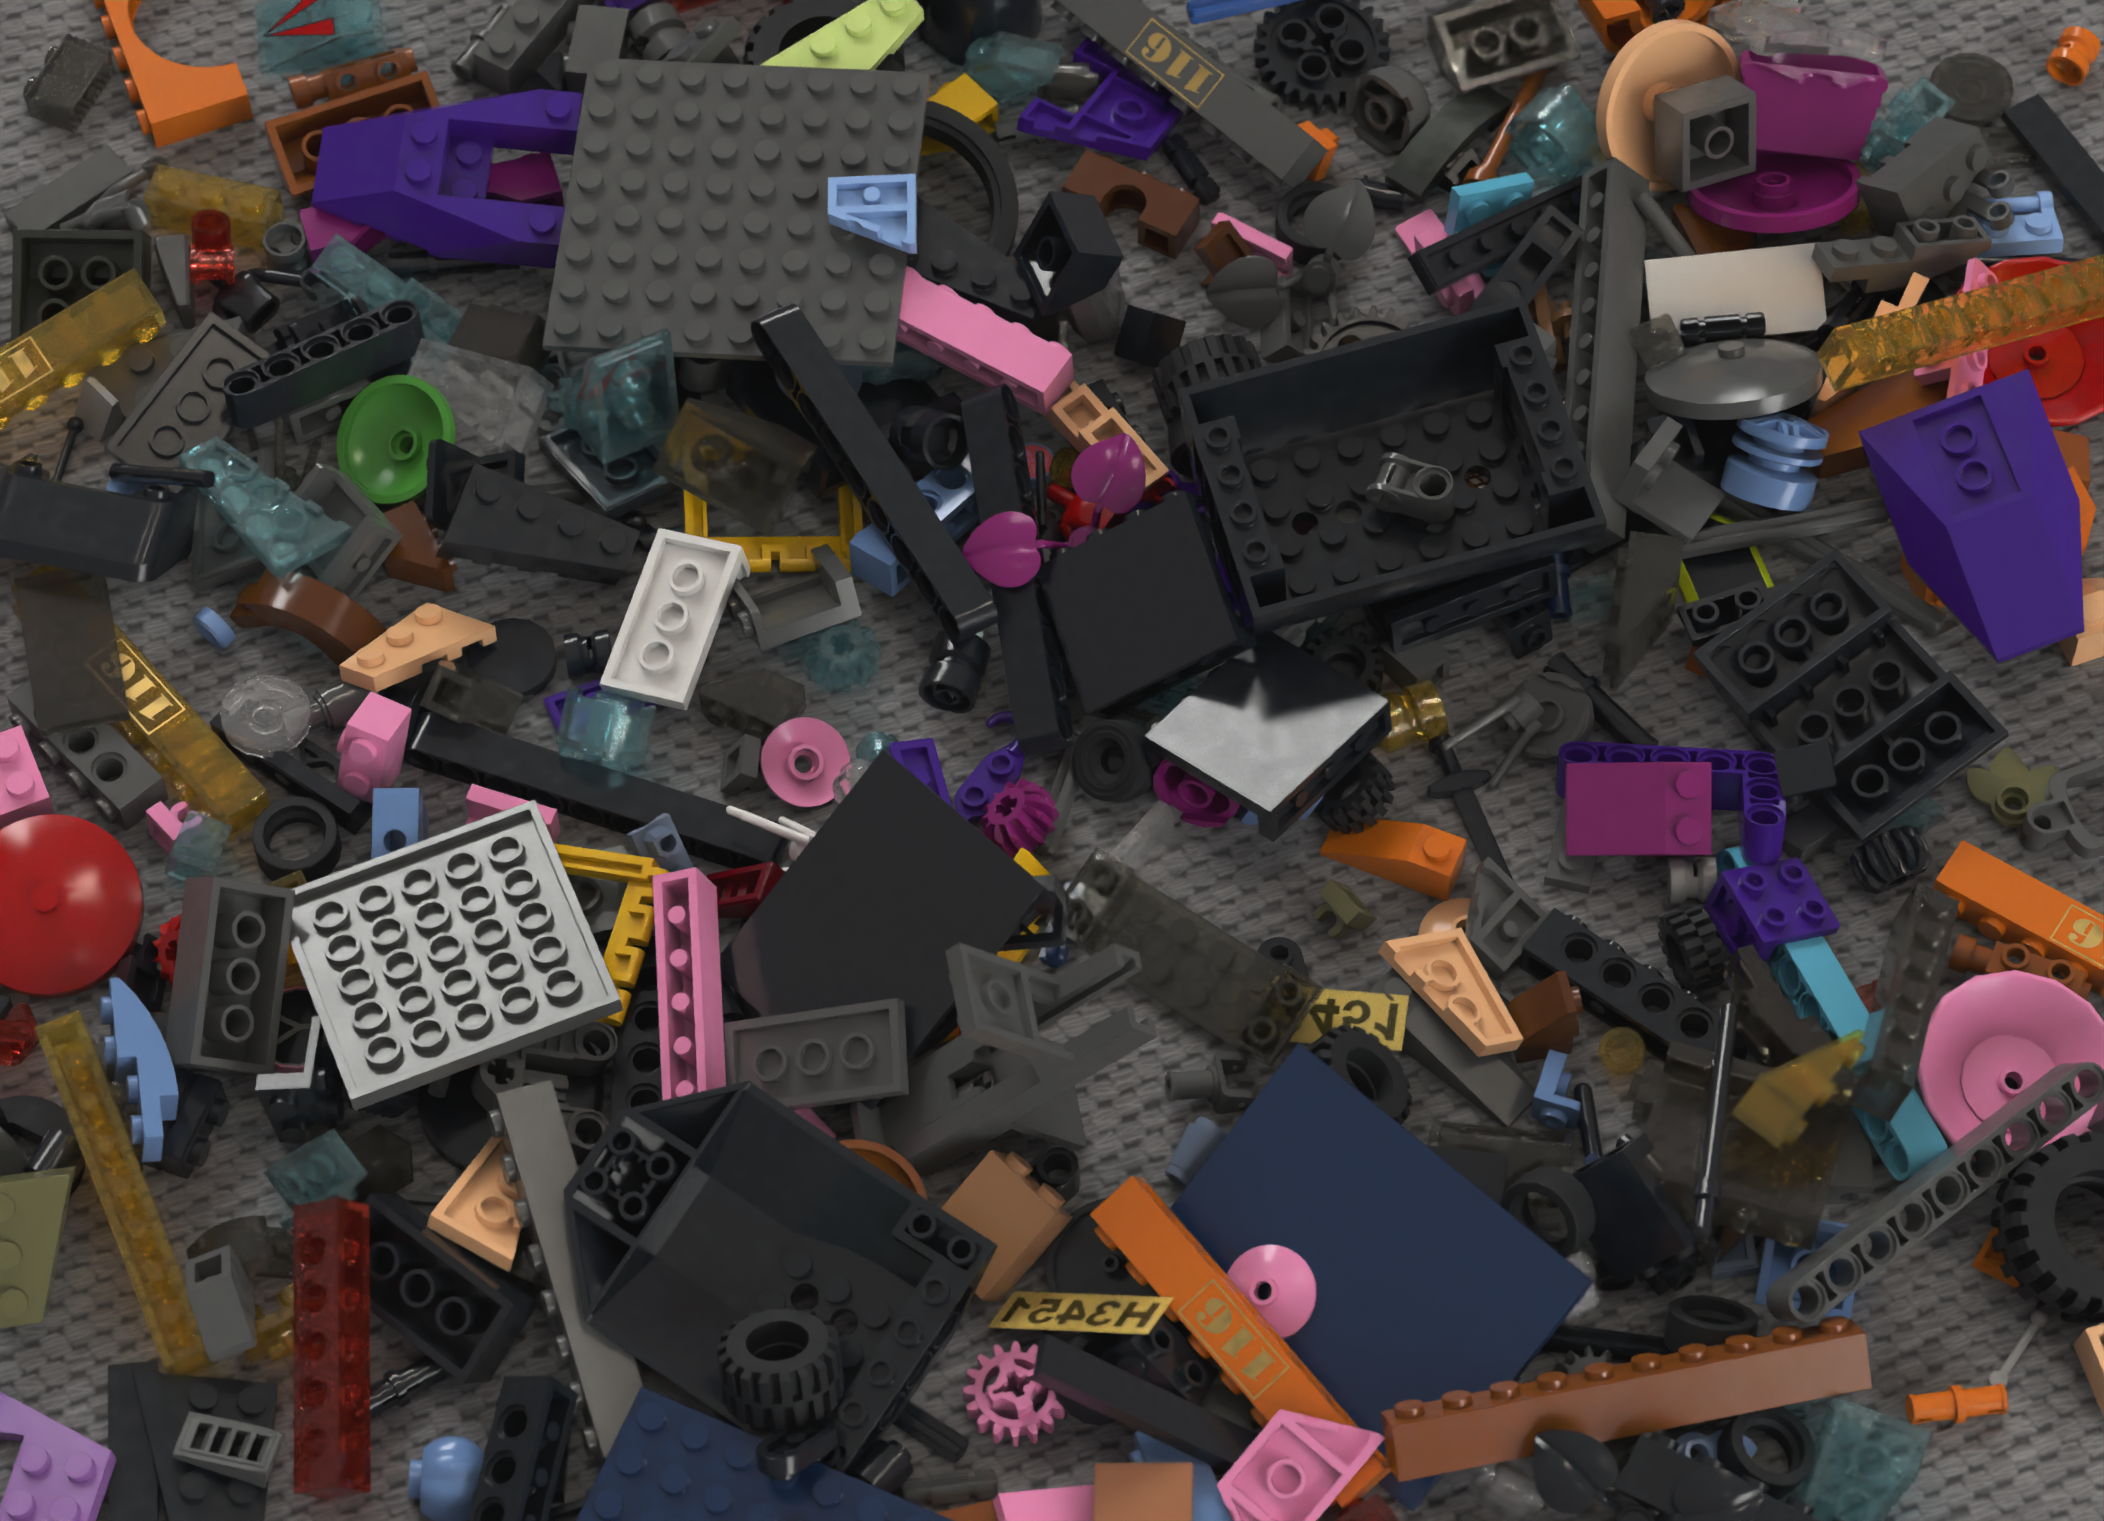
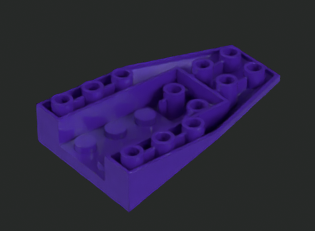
(1986, 513)

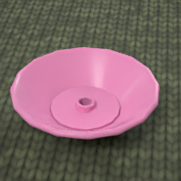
(1997, 1030)

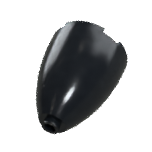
(956, 24)

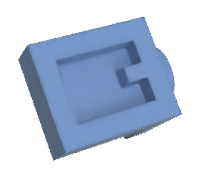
(1550, 1099)

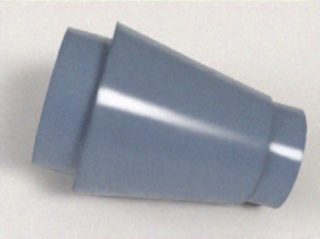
(1194, 1150)

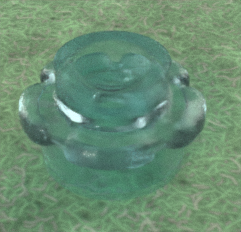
(873, 744)

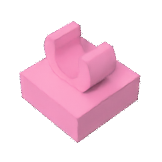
(166, 824)

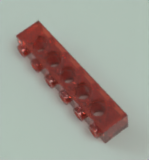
(331, 1348)

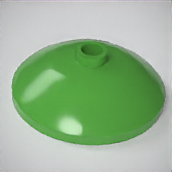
(379, 430)

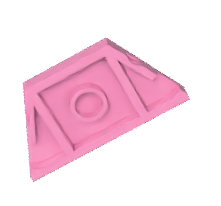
(1295, 1468)

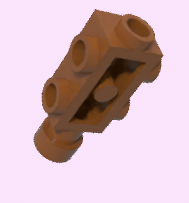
(363, 75)
(1983, 960)

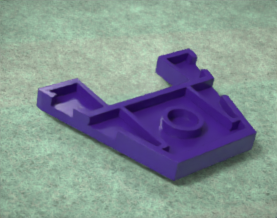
(1120, 116)

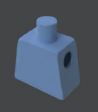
(397, 819)

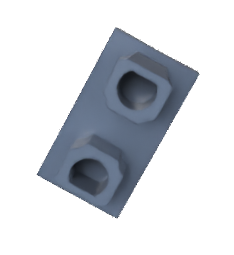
(662, 842)

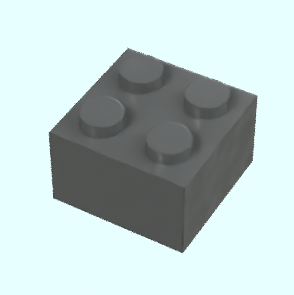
(1705, 133)

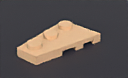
(415, 640)
(1456, 987)
(481, 1209)

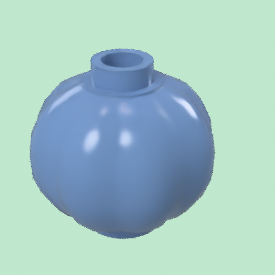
(446, 1478)

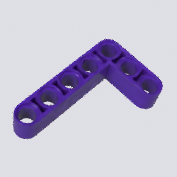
(1739, 783)

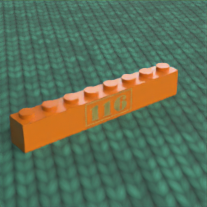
(2024, 911)
(1220, 1317)

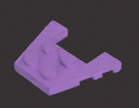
(56, 1469)

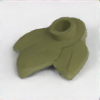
(2007, 783)

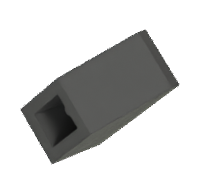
(222, 1302)

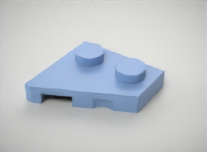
(876, 208)

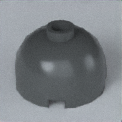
(1388, 101)

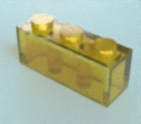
(180, 193)

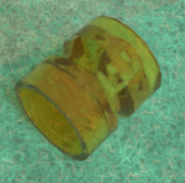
(1414, 715)

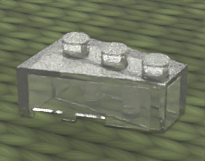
(485, 392)

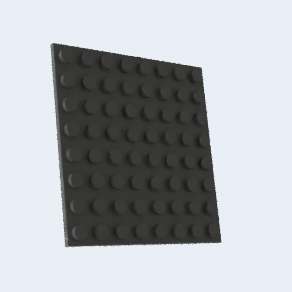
(710, 207)

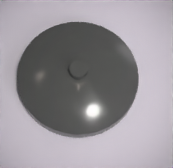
(1735, 379)

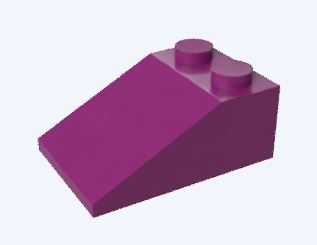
(1638, 809)

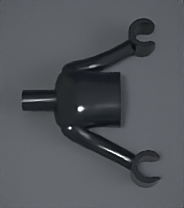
(252, 300)

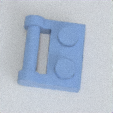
(2029, 233)

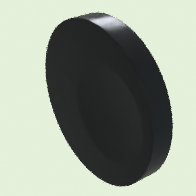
(1085, 1265)

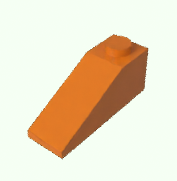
(1403, 854)

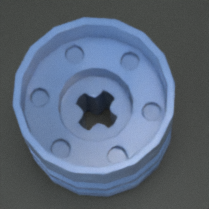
(1773, 468)

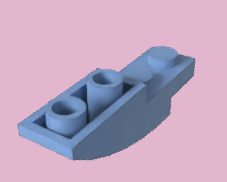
(141, 1062)

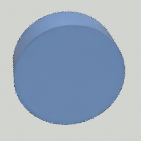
(213, 628)

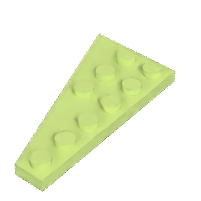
(857, 38)

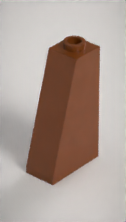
(1866, 408)

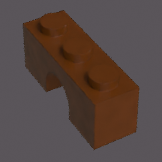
(1166, 212)

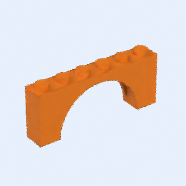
(173, 97)

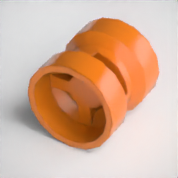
(2074, 53)

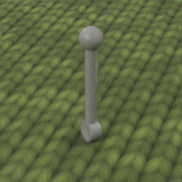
(2038, 1320)

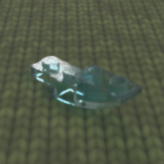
(358, 274)

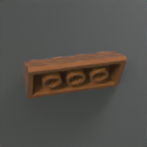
(298, 136)

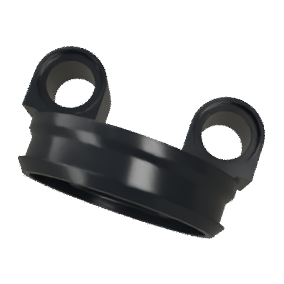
(46, 1126)

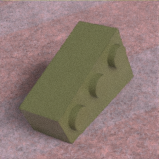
(30, 1240)

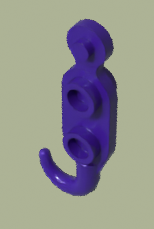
(990, 775)

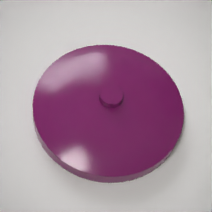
(1782, 195)

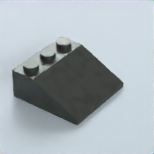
(65, 266)

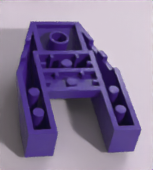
(430, 170)

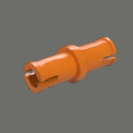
(1956, 1404)

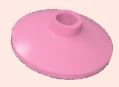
(816, 743)
(1291, 1284)

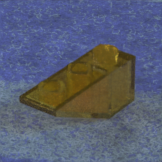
(1786, 1093)

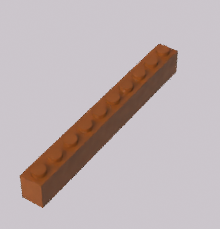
(1627, 1397)

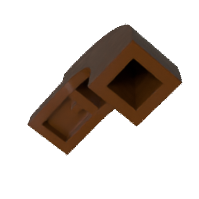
(309, 609)

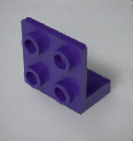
(1769, 907)

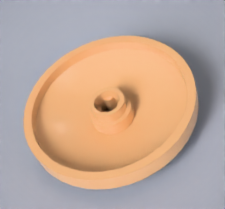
(1652, 63)

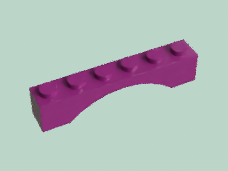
(517, 180)

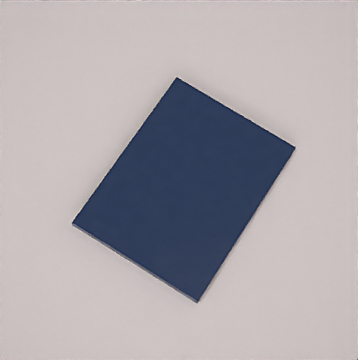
(1410, 1259)

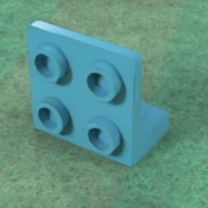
(1484, 199)

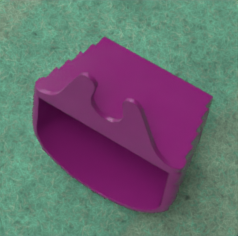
(1813, 102)

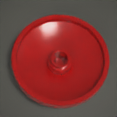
(64, 905)

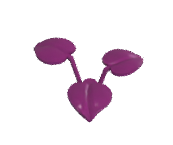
(1103, 474)

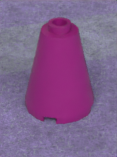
(1198, 801)

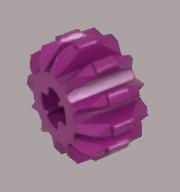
(1019, 817)

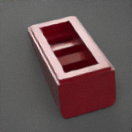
(744, 888)

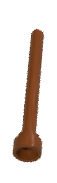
(1501, 142)

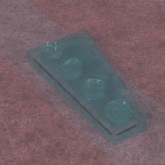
(263, 510)

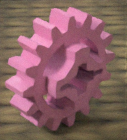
(1013, 1372)

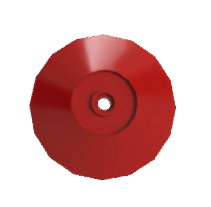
(2072, 357)

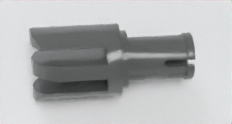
(336, 704)

